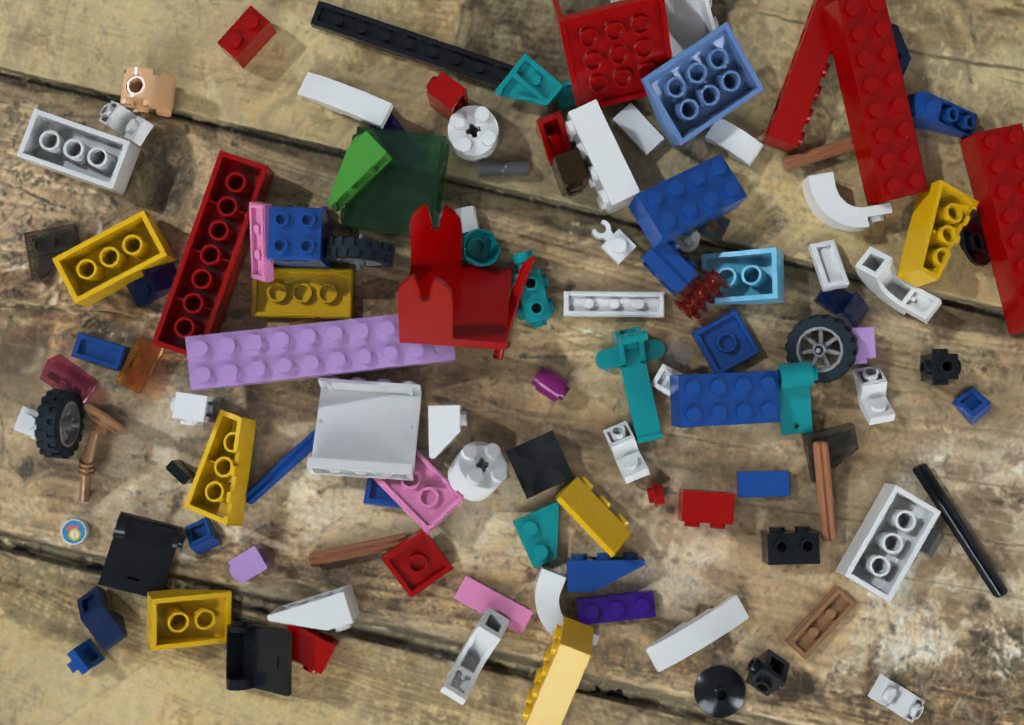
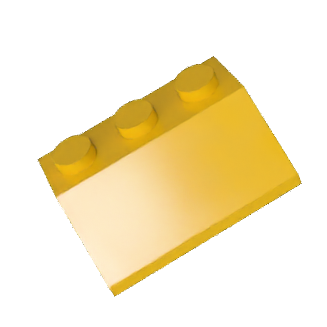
(594, 514)

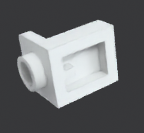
(26, 421)

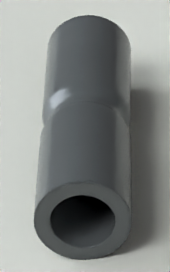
(500, 168)

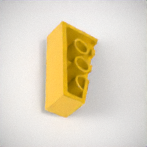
(933, 232)

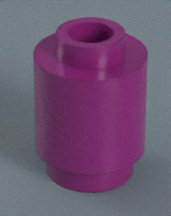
(550, 384)

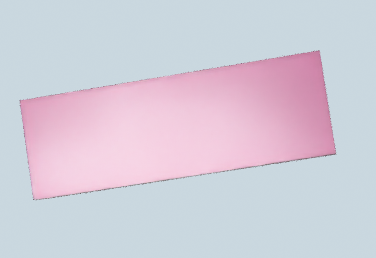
(261, 267)
(480, 597)

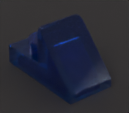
(153, 285)
(842, 304)

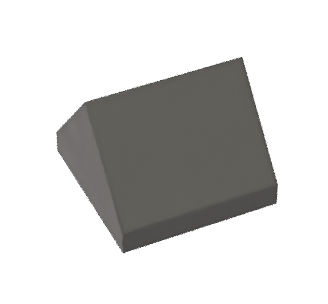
(932, 543)

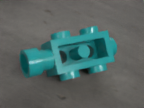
(533, 295)

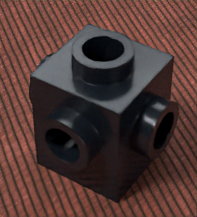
(939, 367)
(767, 672)

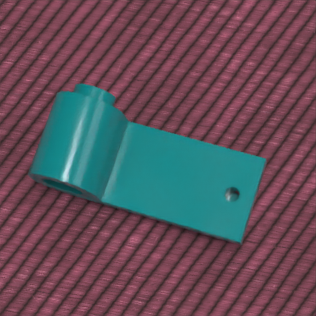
(795, 396)

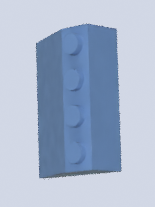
(701, 85)

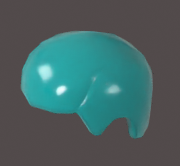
(480, 248)

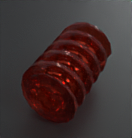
(702, 293)

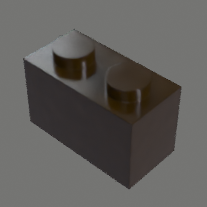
(570, 172)

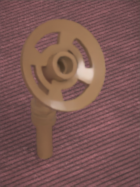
(101, 424)

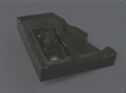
(46, 244)
(841, 443)

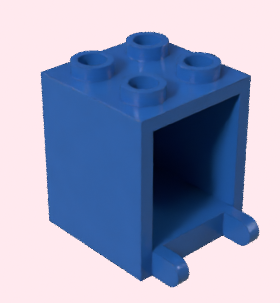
(299, 236)

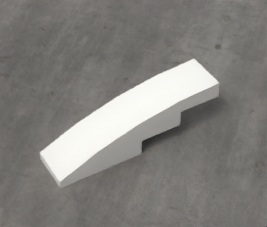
(345, 99)
(697, 633)

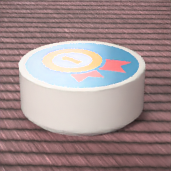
(75, 531)

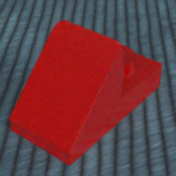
(553, 135)

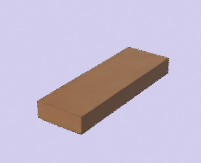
(820, 622)

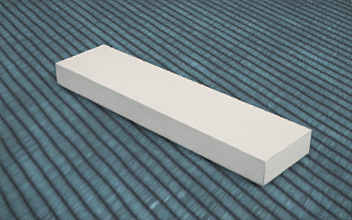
(613, 304)

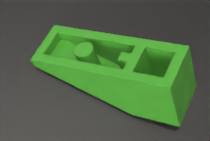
(360, 165)

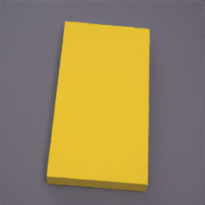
(304, 294)

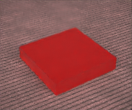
(417, 562)

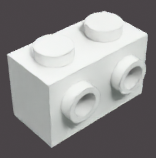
(195, 408)

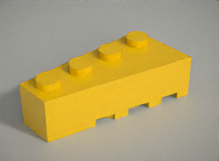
(224, 470)

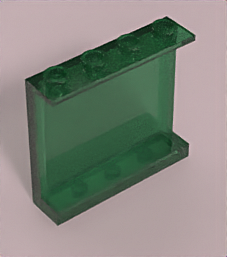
(406, 183)

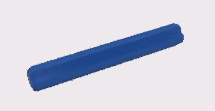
(280, 469)

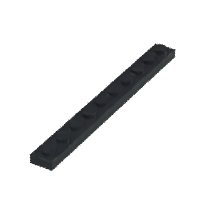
(410, 45)

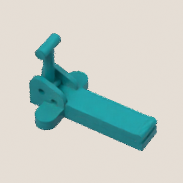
(630, 356)

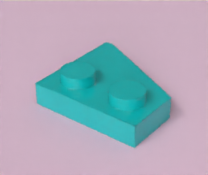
(529, 83)
(540, 533)

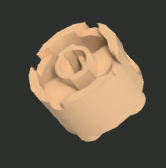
(148, 91)

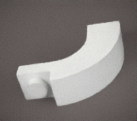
(833, 211)
(879, 276)
(547, 594)
(474, 655)

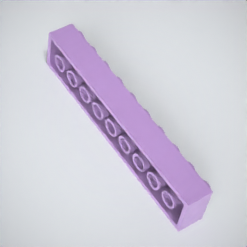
(304, 352)

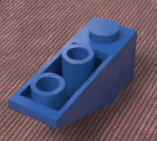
(940, 116)
(593, 573)

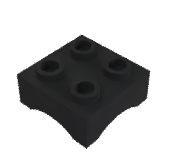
(539, 464)

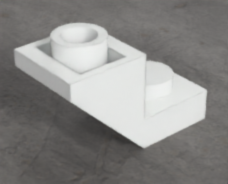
(125, 122)
(871, 394)
(626, 452)
(897, 698)

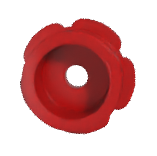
(656, 494)

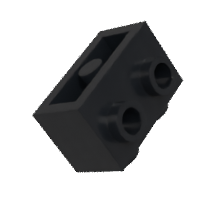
(790, 546)

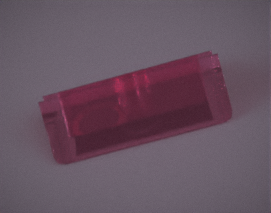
(64, 374)

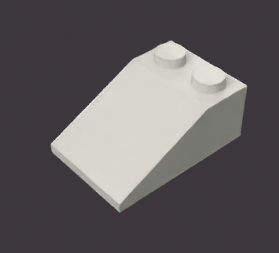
(322, 611)

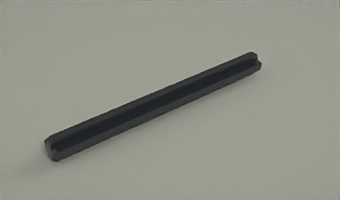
(960, 530)

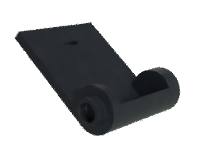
(140, 554)
(258, 658)

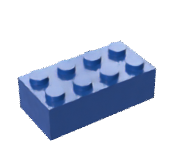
(687, 201)
(724, 398)

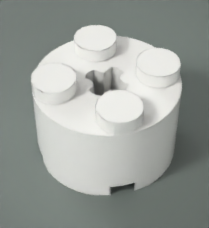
(473, 119)
(477, 470)

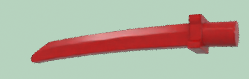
(515, 299)

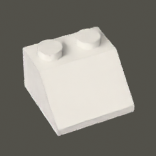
(445, 426)

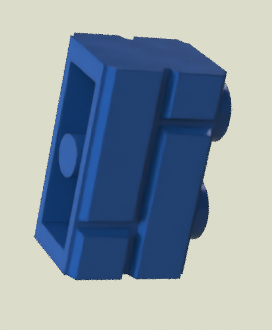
(670, 267)

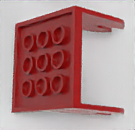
(613, 48)
(450, 300)

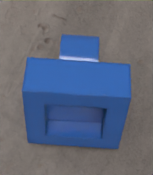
(84, 657)

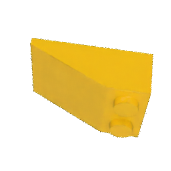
(187, 618)

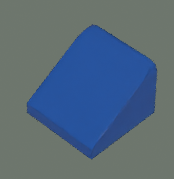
(972, 405)
(202, 536)

